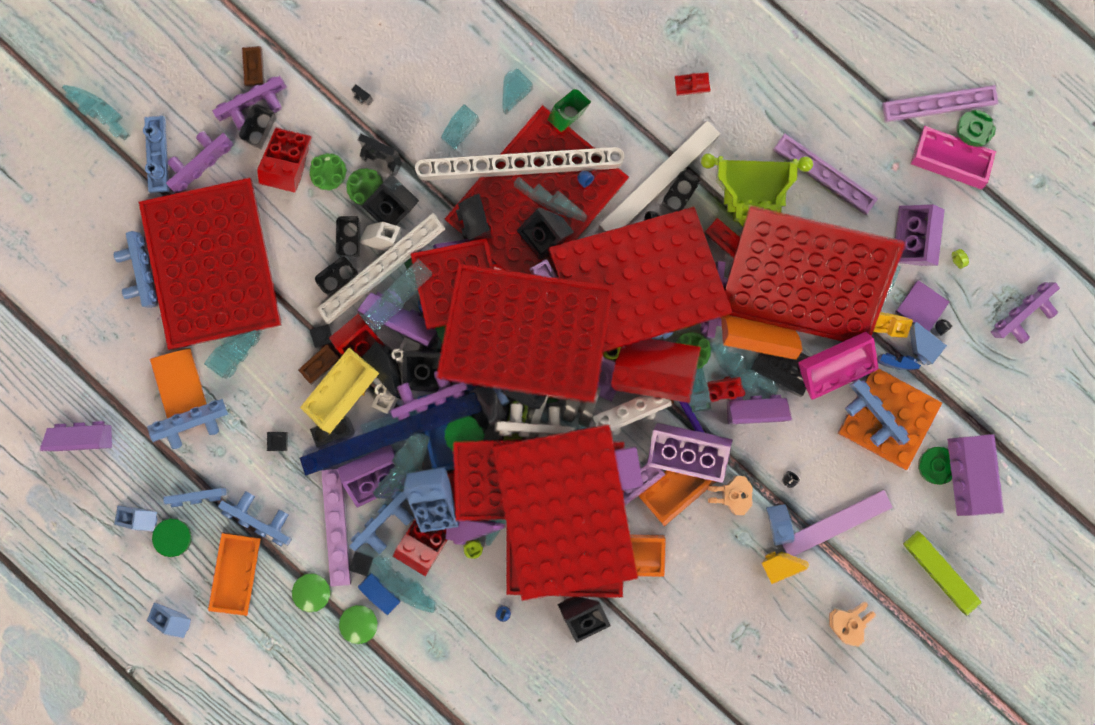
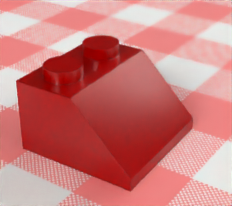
(356, 336)

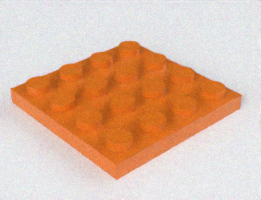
(911, 410)

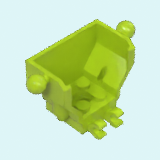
(754, 182)

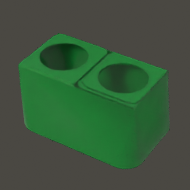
(573, 99)

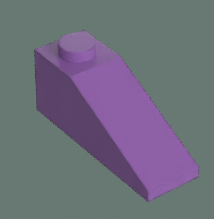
(472, 530)

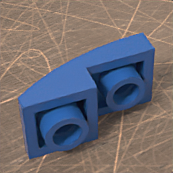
(903, 363)
(378, 594)

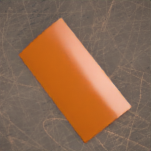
(760, 337)
(178, 382)
(673, 494)
(649, 554)
(234, 574)

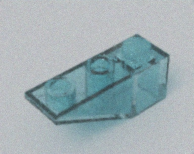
(226, 357)

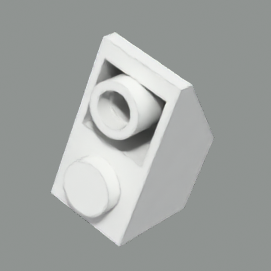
(381, 235)

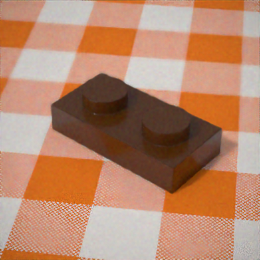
(253, 66)
(319, 364)

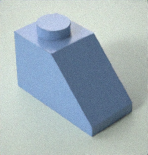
(925, 345)
(135, 518)
(780, 525)
(168, 620)

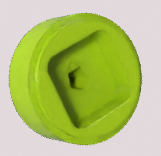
(960, 258)
(473, 549)

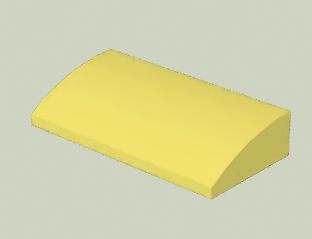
(339, 390)

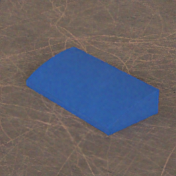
(439, 452)

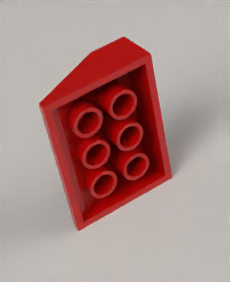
(657, 369)

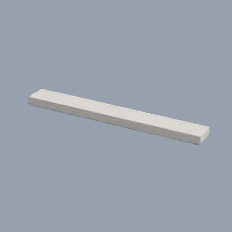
(661, 178)
(381, 268)

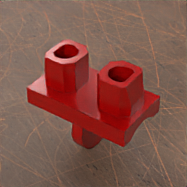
(692, 84)
(725, 388)

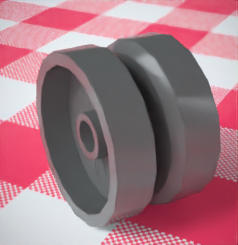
(585, 408)

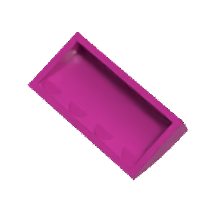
(953, 158)
(839, 365)

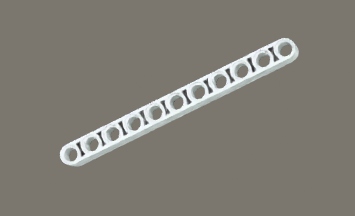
(511, 159)

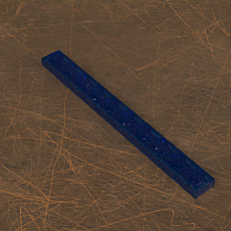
(390, 434)

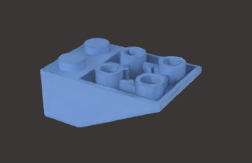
(431, 499)

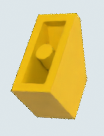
(782, 566)

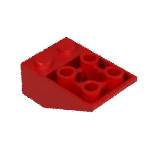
(284, 160)
(420, 548)

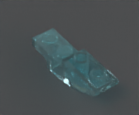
(96, 108)
(735, 366)
(406, 461)
(408, 593)

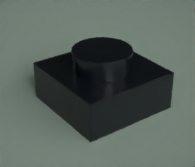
(361, 95)
(321, 335)
(277, 441)
(361, 563)

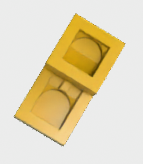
(893, 325)

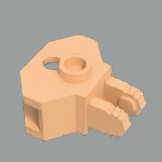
(732, 495)
(852, 623)

